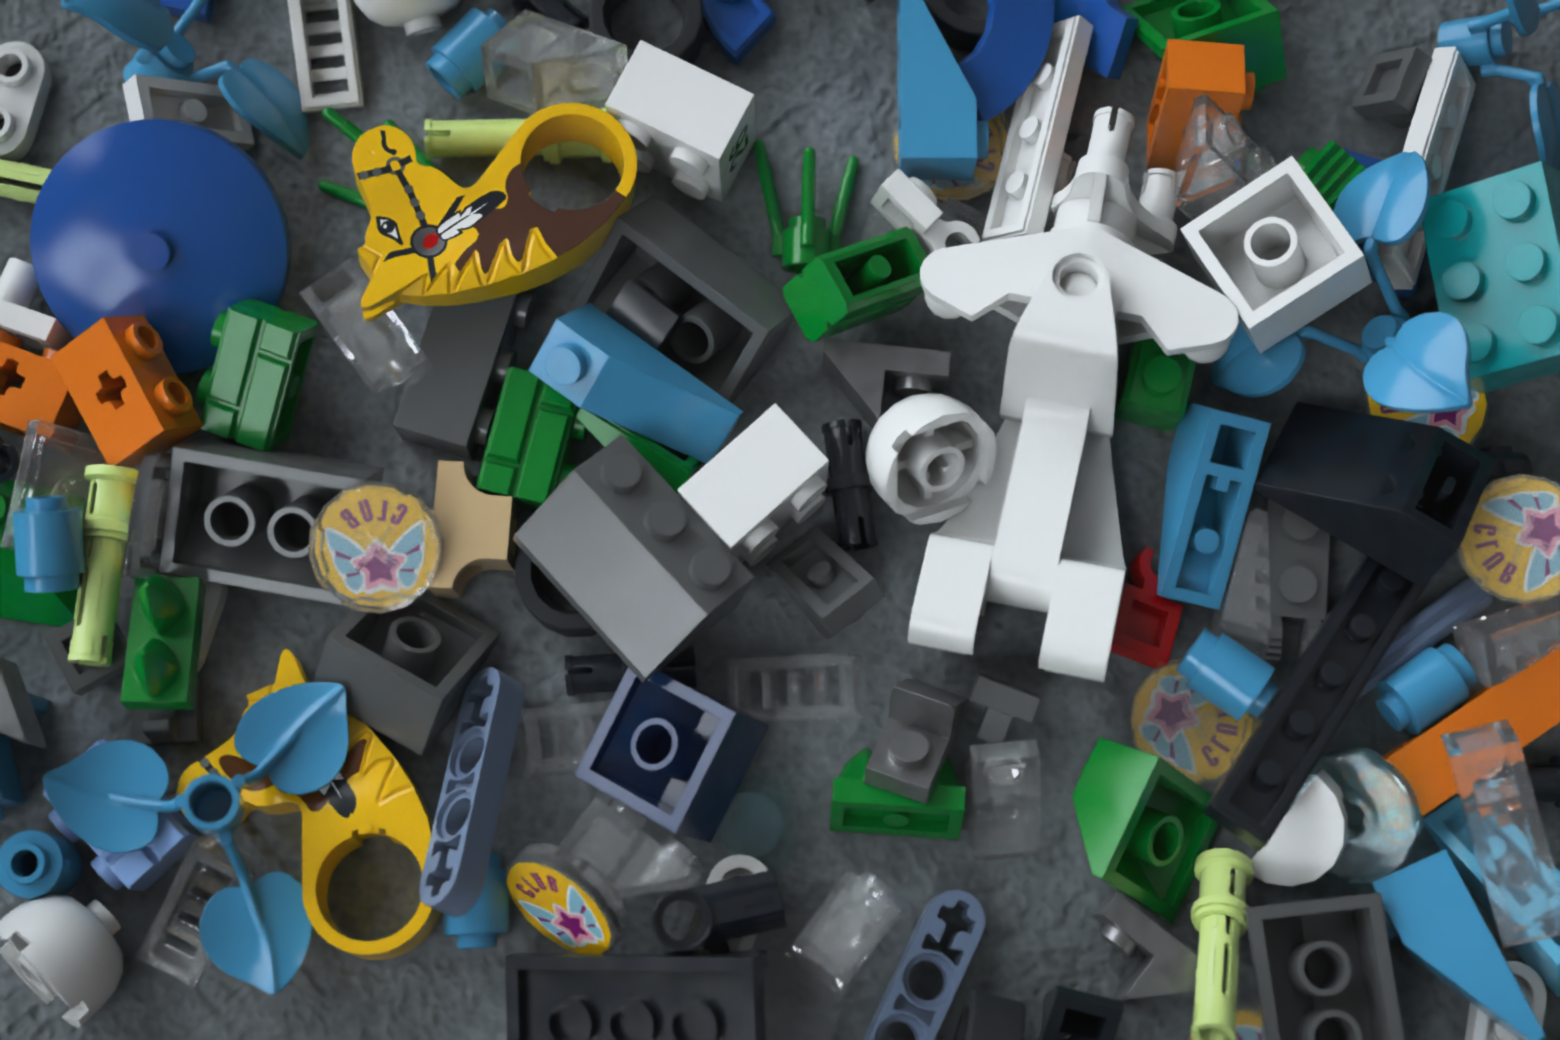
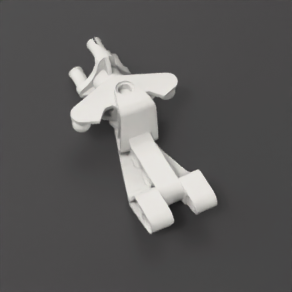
(1048, 516)

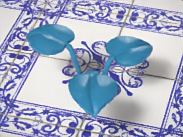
(1489, 37)
(252, 89)
(1410, 362)
(119, 786)

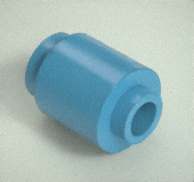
(458, 54)
(49, 544)
(1228, 675)
(1425, 689)
(56, 870)
(487, 916)

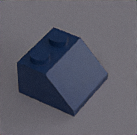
(671, 753)

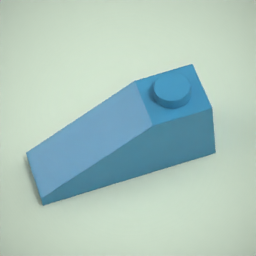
(935, 103)
(632, 384)
(1207, 501)
(1446, 935)

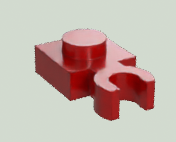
(1145, 620)

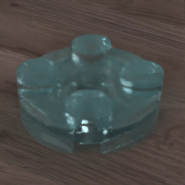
(1389, 809)

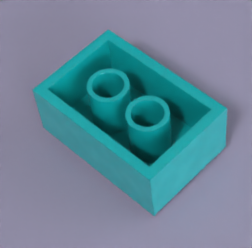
(1499, 271)

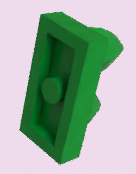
(163, 643)
(872, 810)

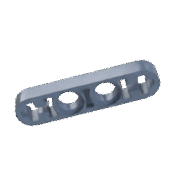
(472, 791)
(898, 1001)

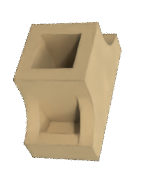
(474, 530)

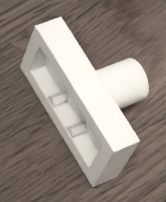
(17, 293)

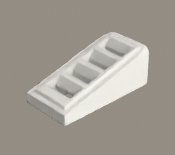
(304, 53)

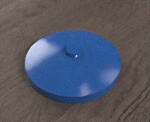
(160, 228)

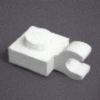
(913, 205)

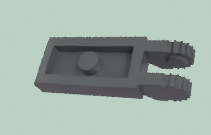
(1296, 577)

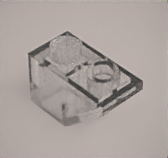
(550, 63)
(1214, 159)
(377, 349)
(626, 855)
(846, 929)

